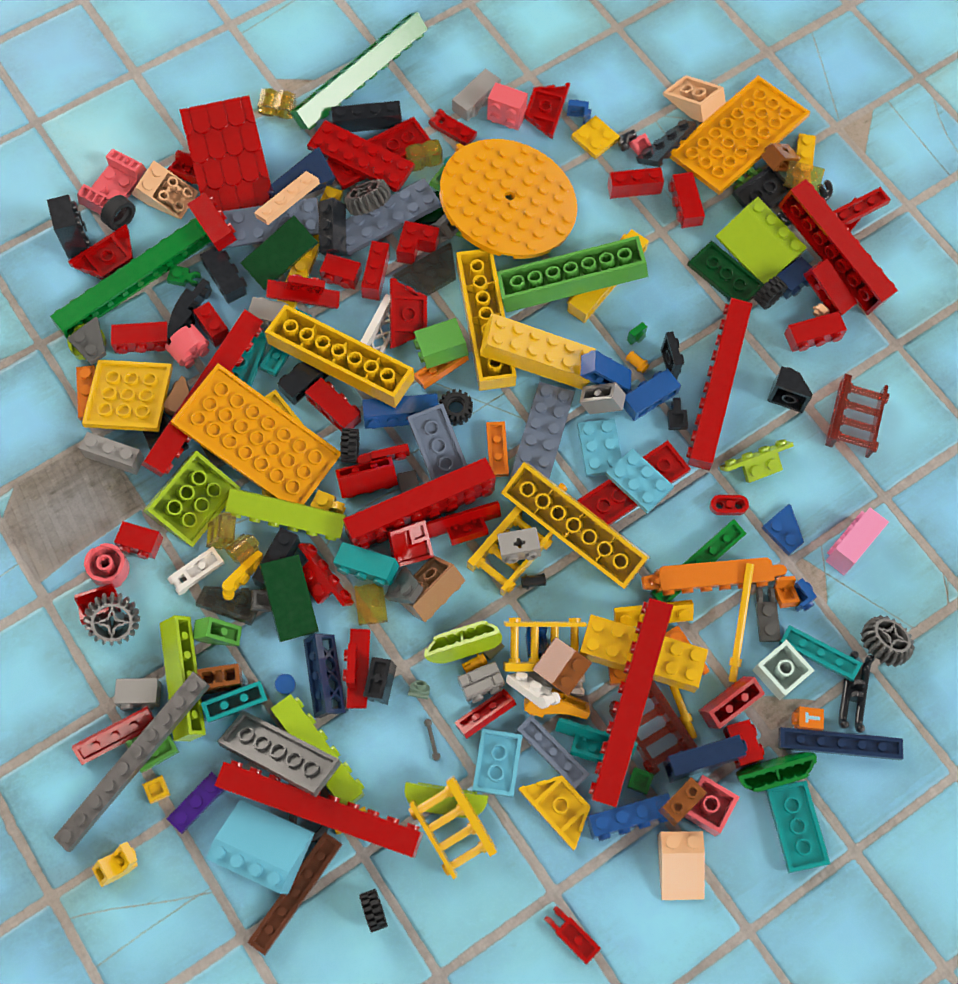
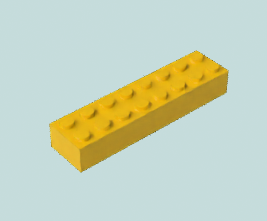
(481, 299)
(340, 355)
(575, 525)

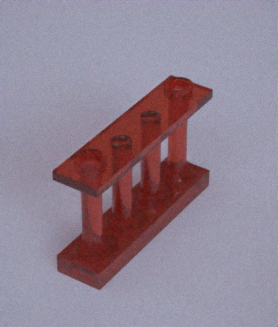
(839, 418)
(673, 725)

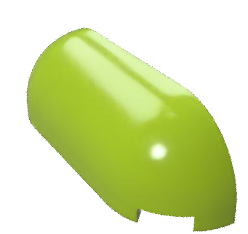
(463, 642)
(424, 791)

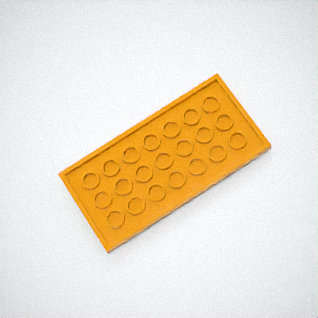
(738, 134)
(256, 437)

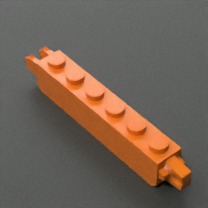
(711, 575)

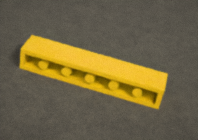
(585, 304)

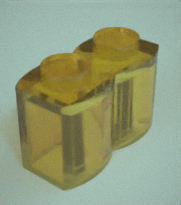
(276, 103)
(425, 155)
(221, 531)
(242, 548)

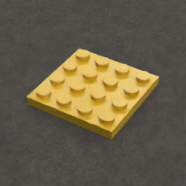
(127, 395)

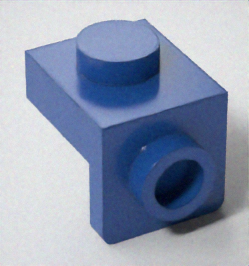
(579, 109)
(806, 595)
(542, 640)

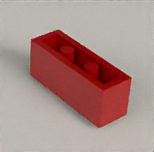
(635, 182)
(686, 200)
(212, 221)
(375, 270)
(830, 287)
(815, 331)
(139, 337)
(333, 405)
(366, 477)
(731, 702)

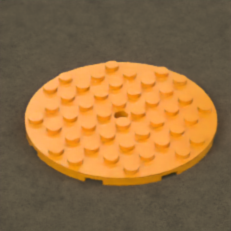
(475, 199)

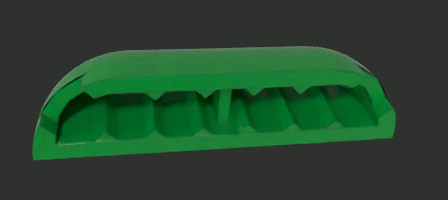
(777, 771)

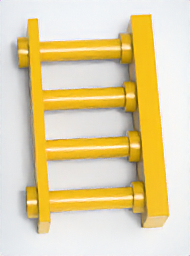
(490, 546)
(514, 663)
(462, 808)

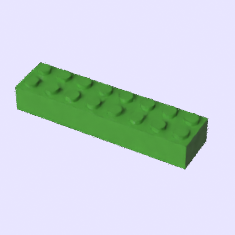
(572, 274)

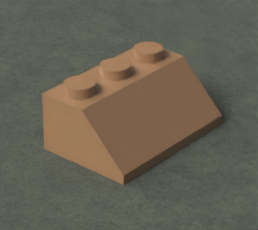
(439, 582)

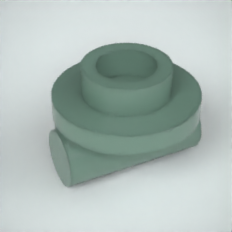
(419, 689)

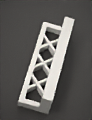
(375, 326)

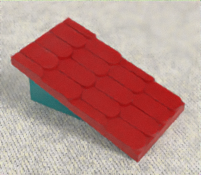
(227, 153)

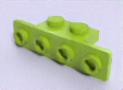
(760, 463)

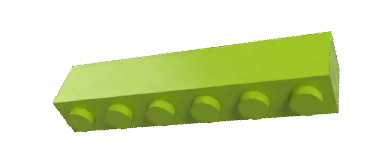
(285, 513)
(179, 665)
(300, 725)

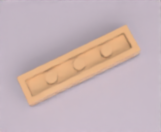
(286, 198)

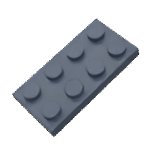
(436, 441)

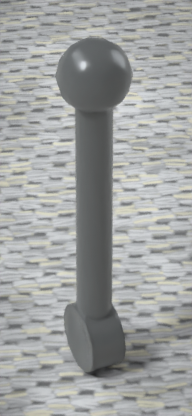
(436, 756)

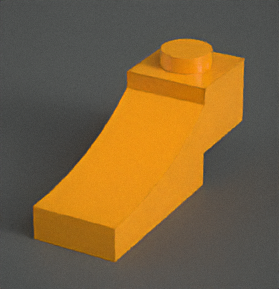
(568, 705)

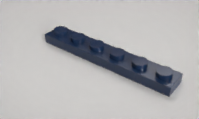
(840, 743)

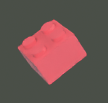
(506, 106)
(713, 808)

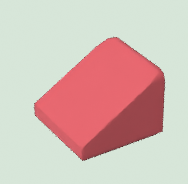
(639, 143)

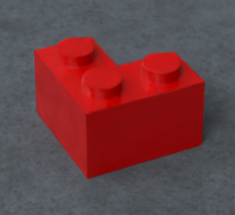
(416, 238)

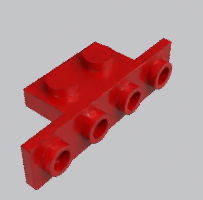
(304, 291)
(465, 524)
(320, 579)
(357, 667)

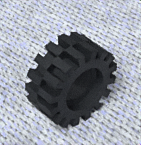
(770, 292)
(462, 398)
(349, 445)
(373, 910)

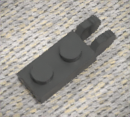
(767, 616)

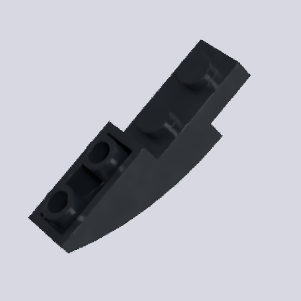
(183, 310)

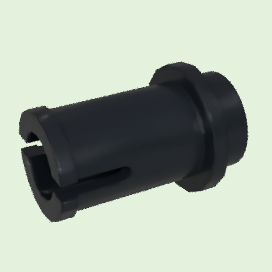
(533, 581)

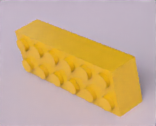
(534, 350)
(610, 642)

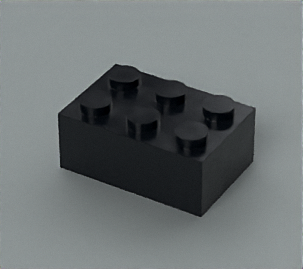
(68, 225)

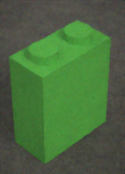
(440, 343)

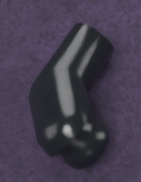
(625, 138)

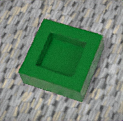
(637, 334)
(640, 781)

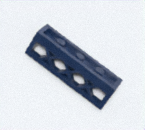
(319, 675)

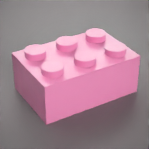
(855, 540)

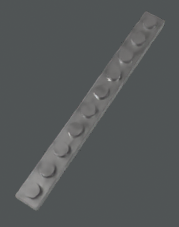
(131, 762)

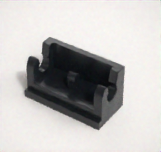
(380, 680)

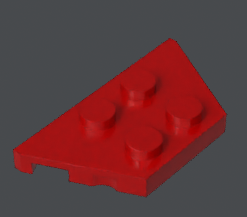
(546, 107)
(106, 255)
(407, 313)

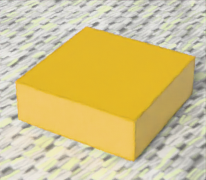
(156, 789)

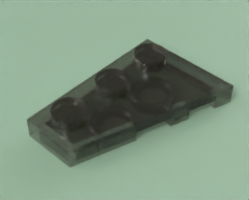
(238, 608)

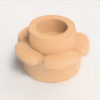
(820, 310)

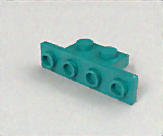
(586, 741)

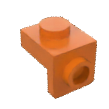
(785, 592)

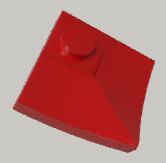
(410, 543)

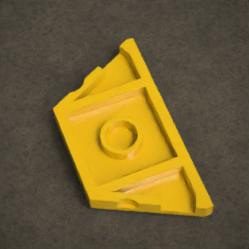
(559, 806)

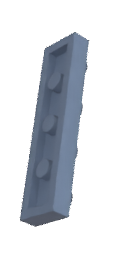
(552, 751)

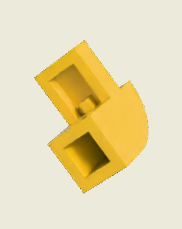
(115, 865)

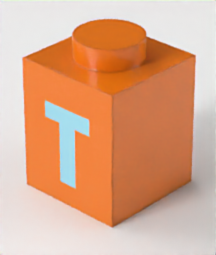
(808, 718)

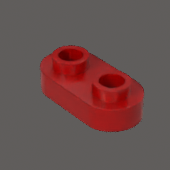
(728, 504)

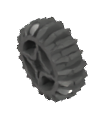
(367, 197)
(120, 618)
(887, 641)

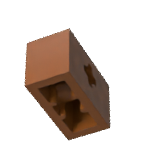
(779, 156)
(222, 678)
(682, 801)

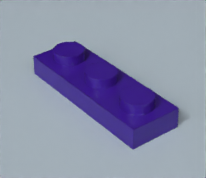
(195, 804)

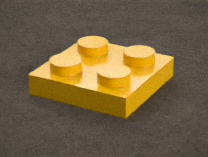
(595, 137)

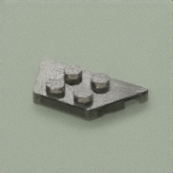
(430, 271)

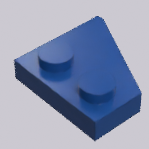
(784, 530)

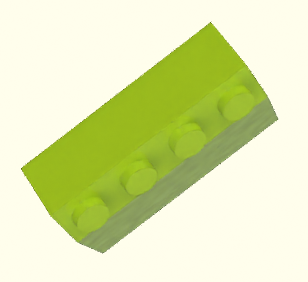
(761, 241)
(191, 498)

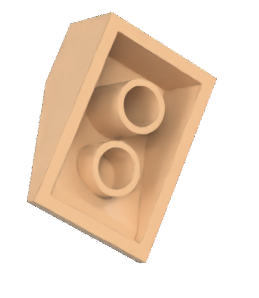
(696, 97)
(681, 865)

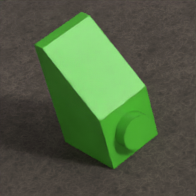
(216, 632)

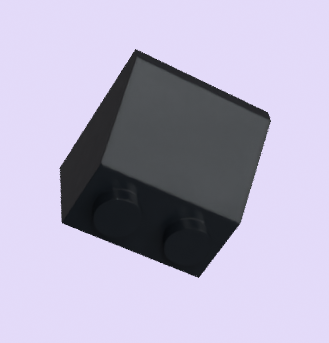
(790, 390)

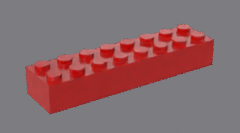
(836, 243)
(421, 502)

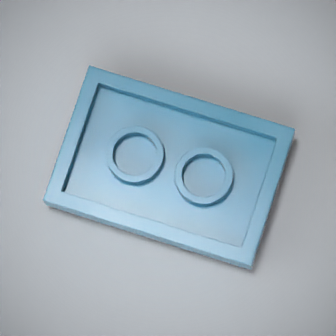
(599, 446)
(639, 480)
(497, 763)

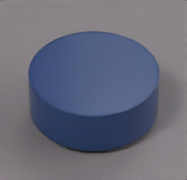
(285, 684)

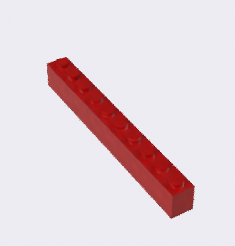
(228, 355)
(720, 383)
(631, 703)
(321, 810)

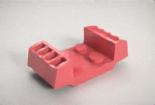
(117, 179)

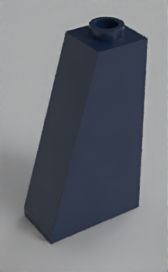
(314, 164)
(704, 758)

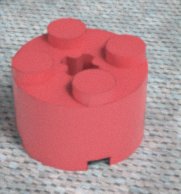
(187, 346)
(116, 565)

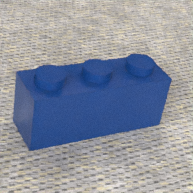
(604, 370)
(651, 394)

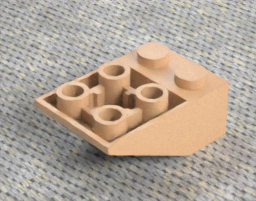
(164, 191)

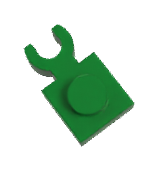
(181, 275)

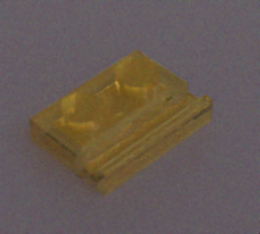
(799, 172)
(370, 604)

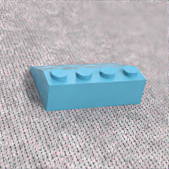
(261, 847)

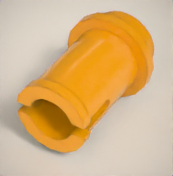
(637, 361)
(474, 663)

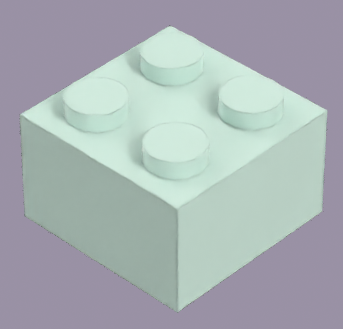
(783, 670)

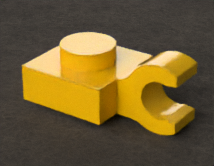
(327, 502)

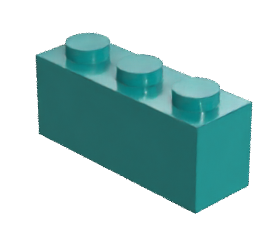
(366, 564)
(234, 701)

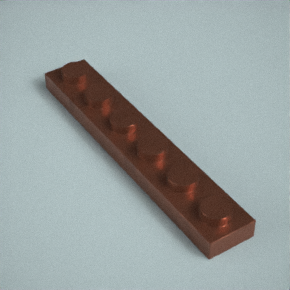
(288, 904)

